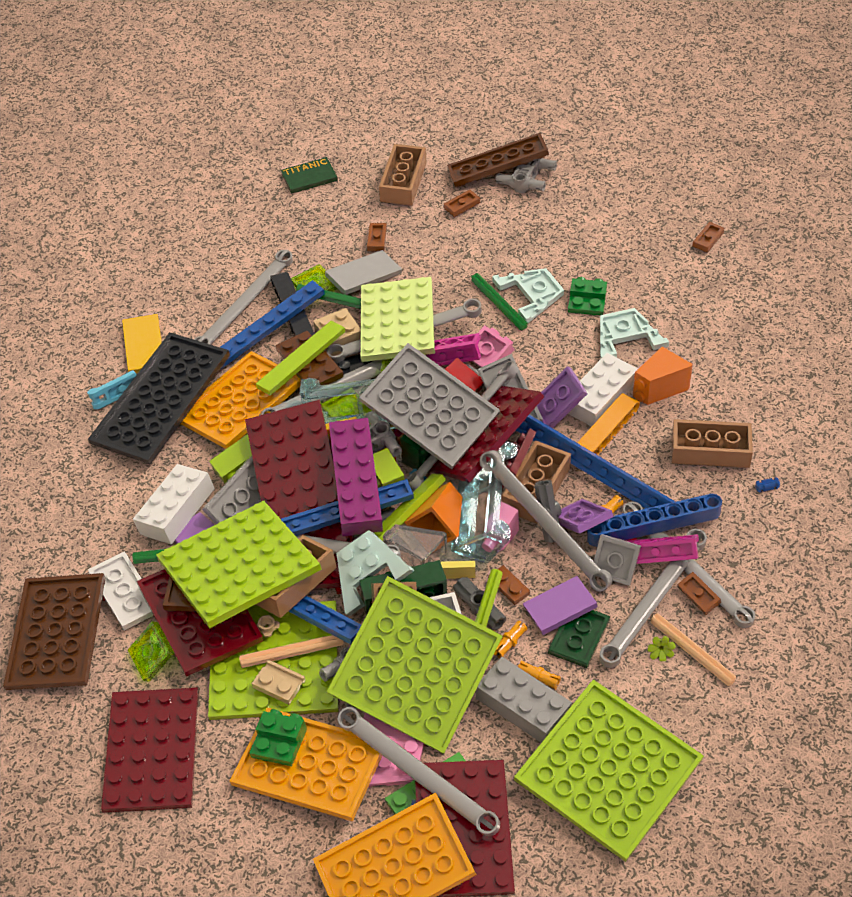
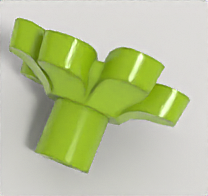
(661, 648)

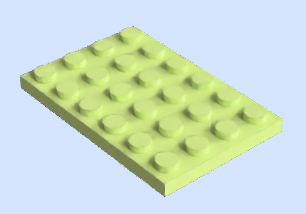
(395, 316)

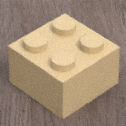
(343, 318)

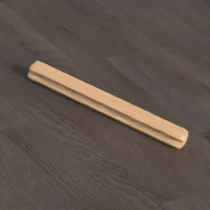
(693, 649)
(290, 650)

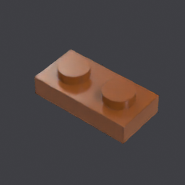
(461, 203)
(376, 236)
(708, 237)
(512, 587)
(699, 593)

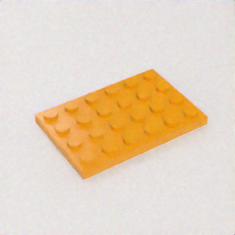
(233, 398)
(326, 776)
(399, 857)

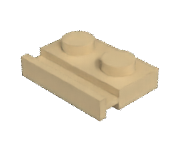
(278, 682)

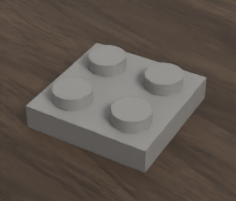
(617, 558)

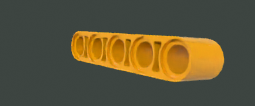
(609, 423)

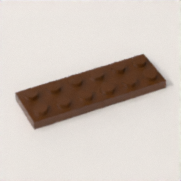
(498, 160)

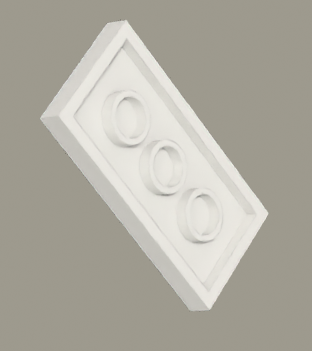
(122, 590)

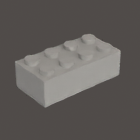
(522, 699)

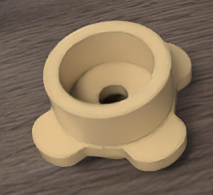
(267, 621)

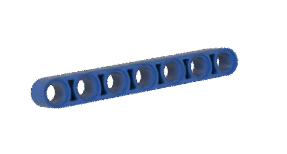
(658, 518)

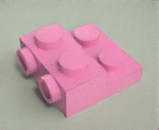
(492, 346)

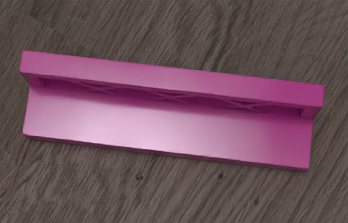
(459, 347)
(667, 548)

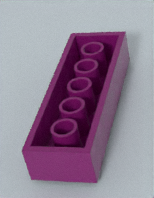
(355, 477)

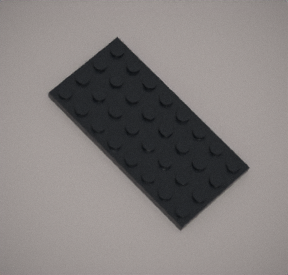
(159, 398)

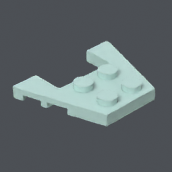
(538, 288)
(624, 327)
(363, 559)

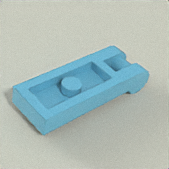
(110, 390)

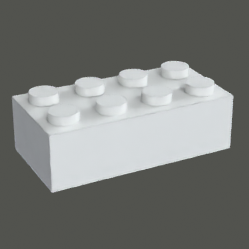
(604, 385)
(173, 504)

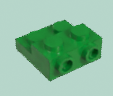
(587, 296)
(278, 737)

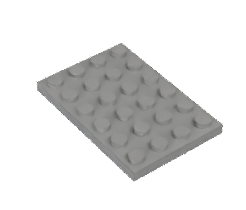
(429, 405)

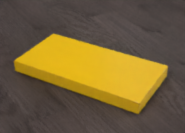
(141, 340)

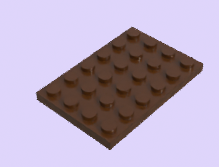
(55, 632)

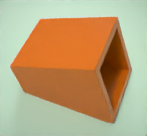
(661, 377)
(439, 512)

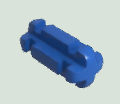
(767, 484)

